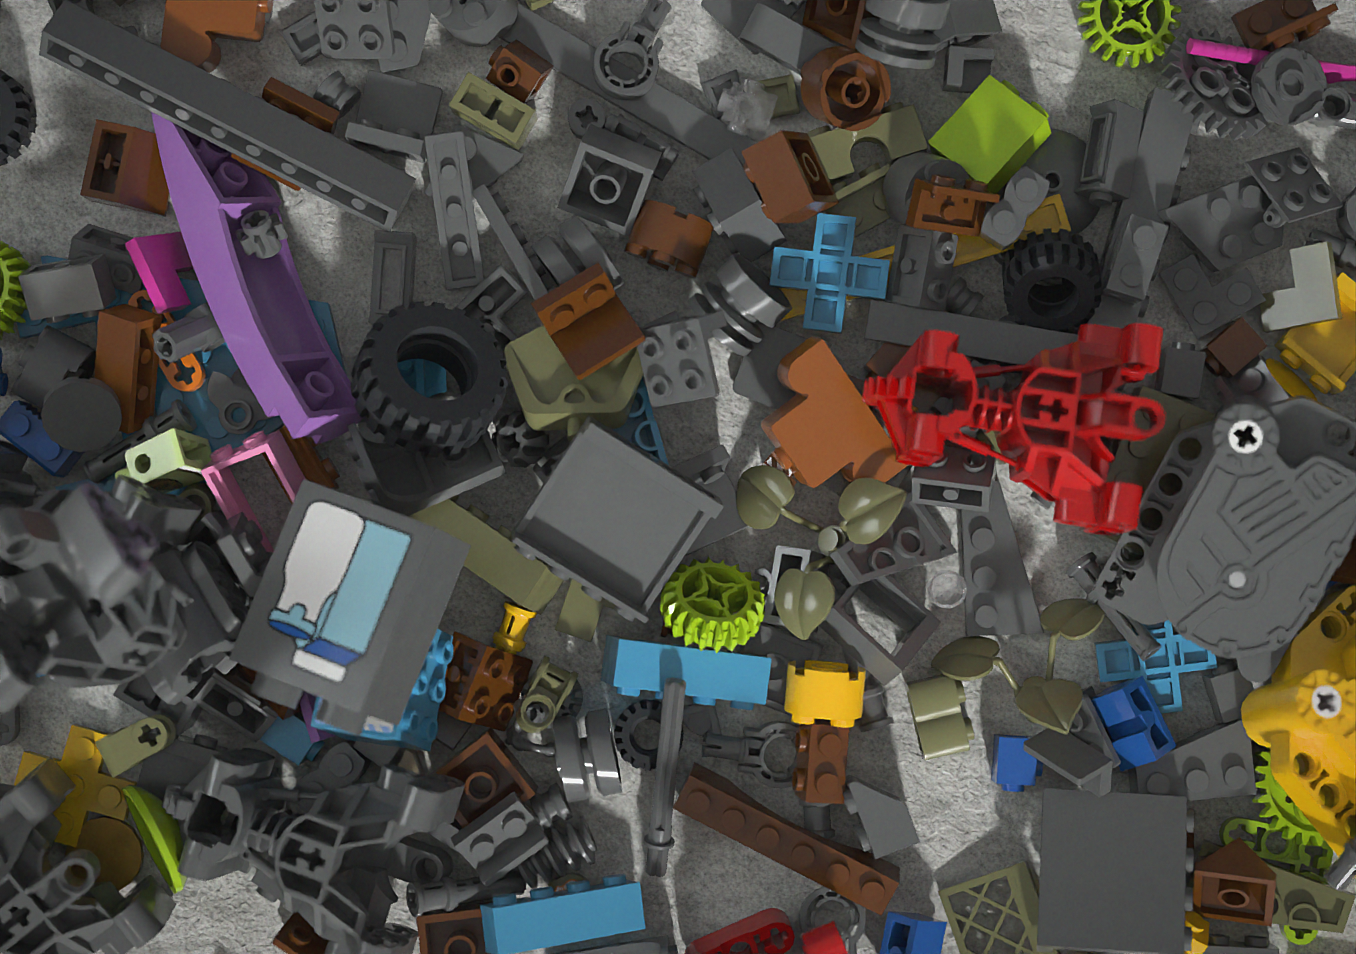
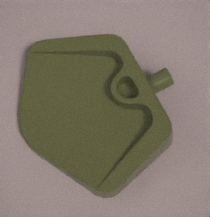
(556, 398)

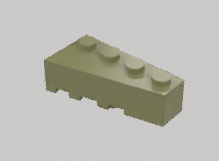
(494, 555)

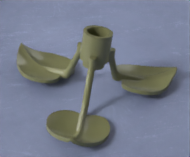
(868, 511)
(1041, 700)

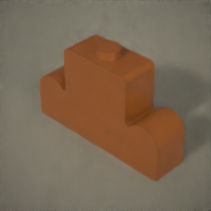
(195, 24)
(826, 422)

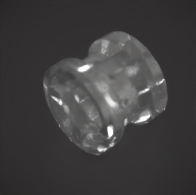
(953, 589)

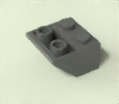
(882, 818)

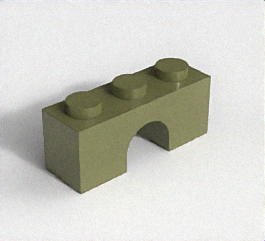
(895, 132)

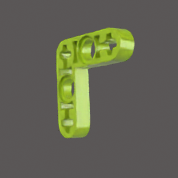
(1292, 854)

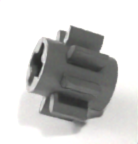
(261, 234)

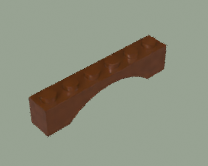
(836, 866)

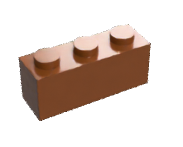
(128, 361)

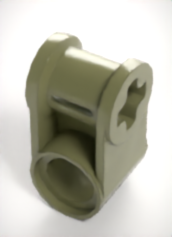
(549, 690)
(132, 743)

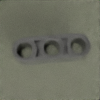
(781, 38)

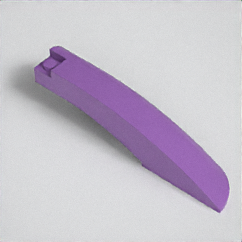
(253, 298)

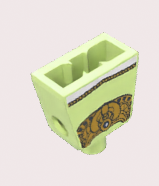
(168, 460)

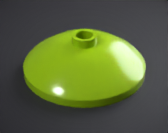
(159, 833)

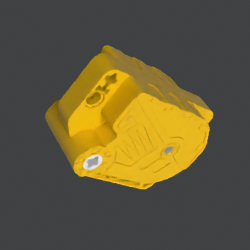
(1312, 719)

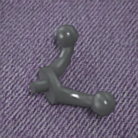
(519, 743)

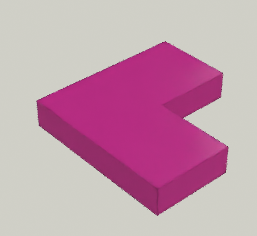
(158, 262)

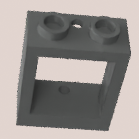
(900, 607)

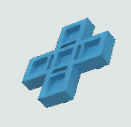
(829, 273)
(1120, 662)

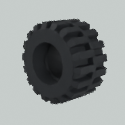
(14, 117)
(1051, 256)

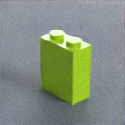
(992, 133)

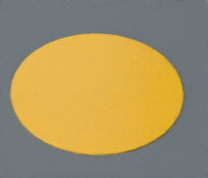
(1288, 379)

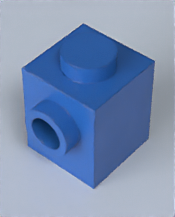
(1012, 765)

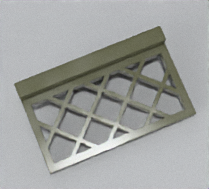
(1026, 898)

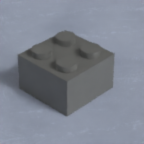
(609, 179)

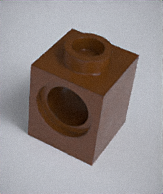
(1232, 349)

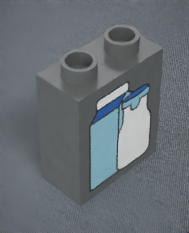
(348, 608)

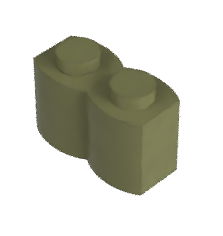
(938, 716)

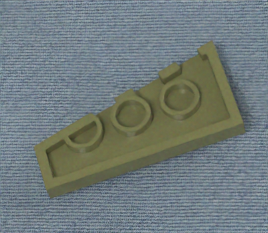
(1300, 899)

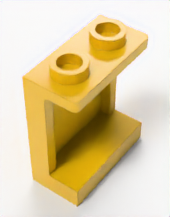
(1325, 348)

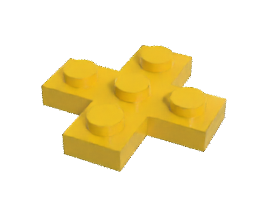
(94, 789)

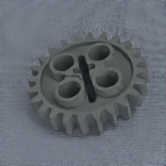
(1213, 88)

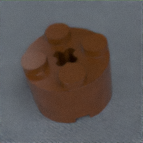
(845, 88)
(669, 238)

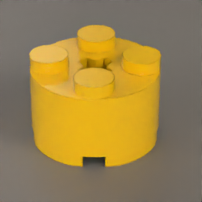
(824, 692)

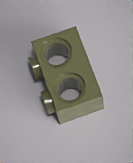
(493, 111)

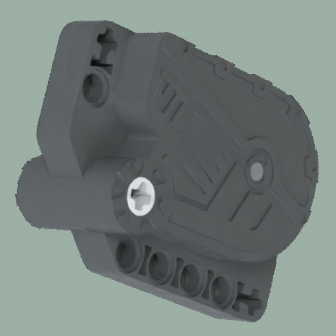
(1245, 533)

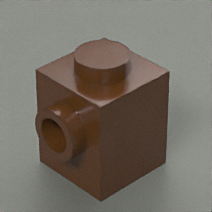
(518, 71)

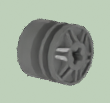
(901, 31)
(743, 301)

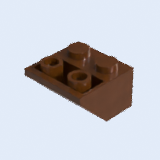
(125, 169)

